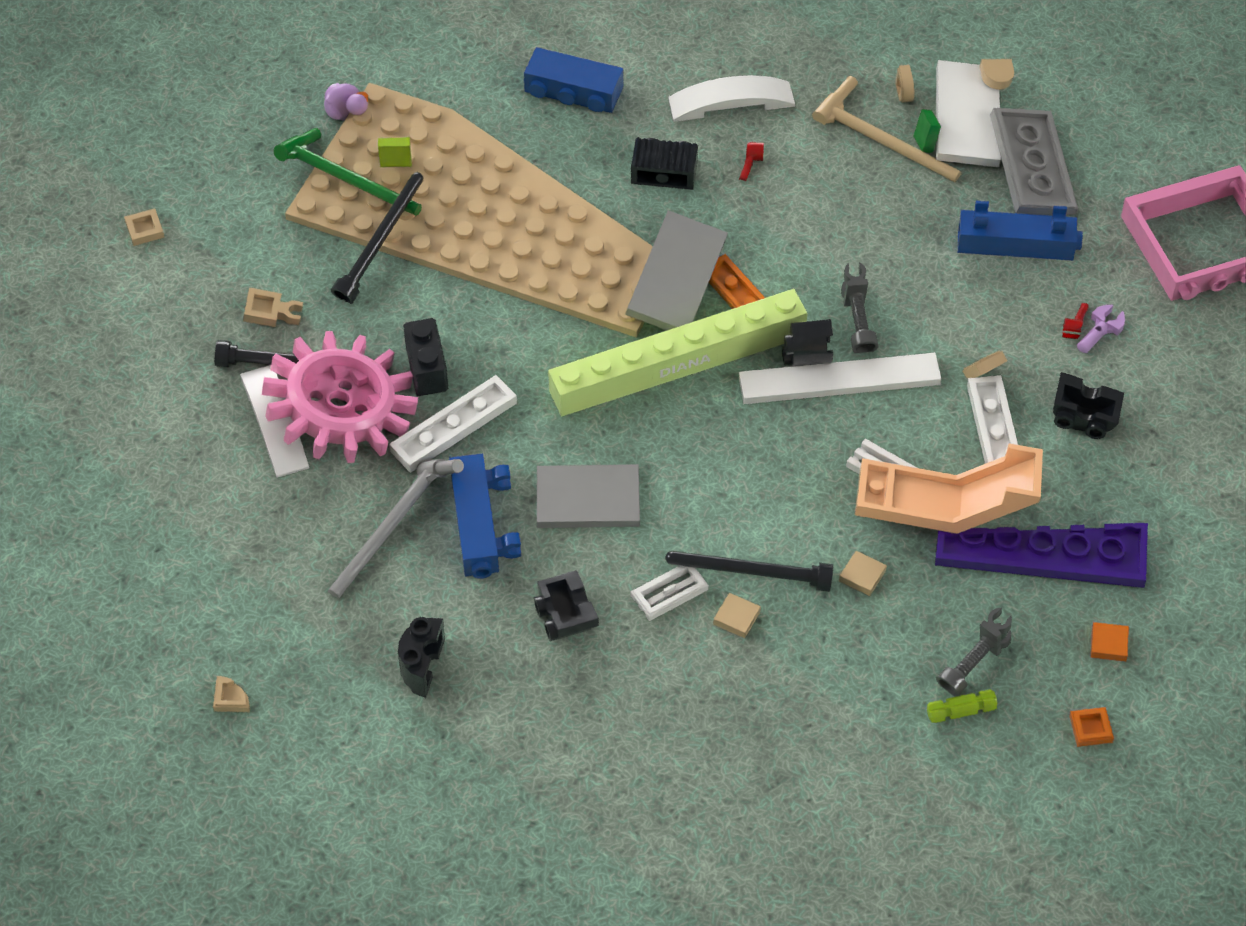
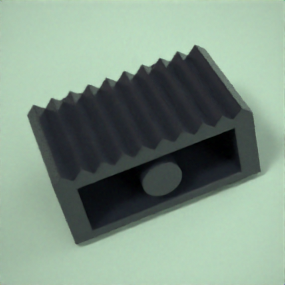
(664, 163)
(425, 357)

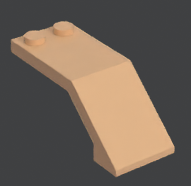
(950, 500)

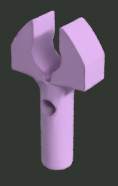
(1101, 327)

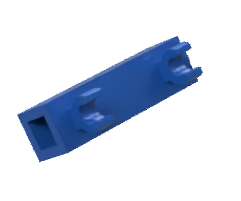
(1018, 233)
(475, 519)

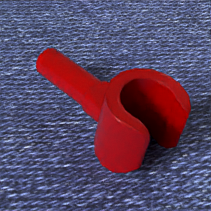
(754, 152)
(1075, 325)

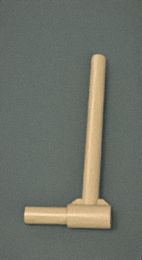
(833, 109)

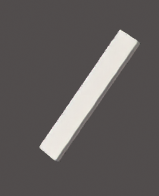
(839, 378)

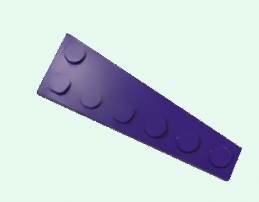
(1080, 554)

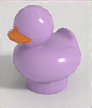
(344, 99)

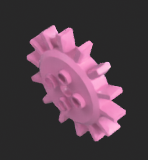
(323, 377)

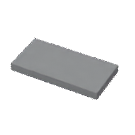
(1033, 161)
(676, 272)

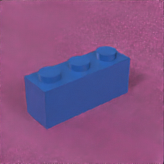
(573, 80)

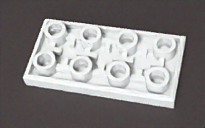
(964, 115)

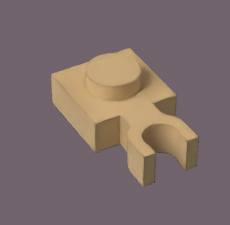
(265, 308)

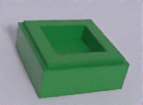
(927, 131)

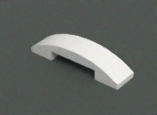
(730, 93)
(284, 457)

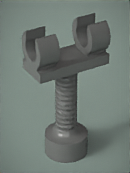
(854, 295)
(990, 640)

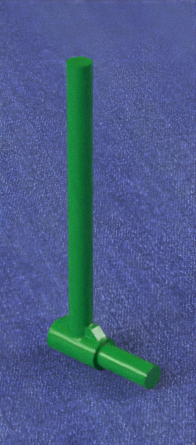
(296, 148)

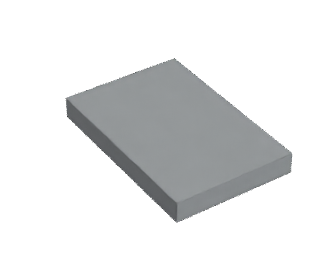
(588, 496)

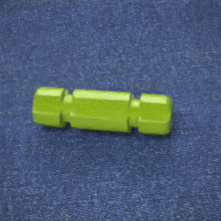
(962, 706)

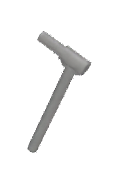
(427, 472)

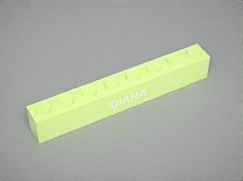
(675, 353)

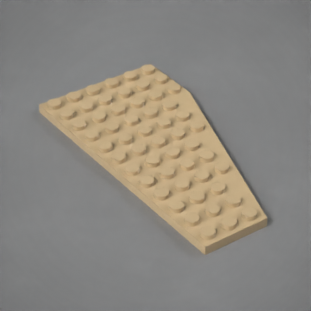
(481, 213)

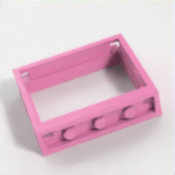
(1179, 197)

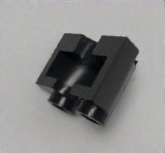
(808, 343)
(1085, 407)
(565, 606)
(416, 650)

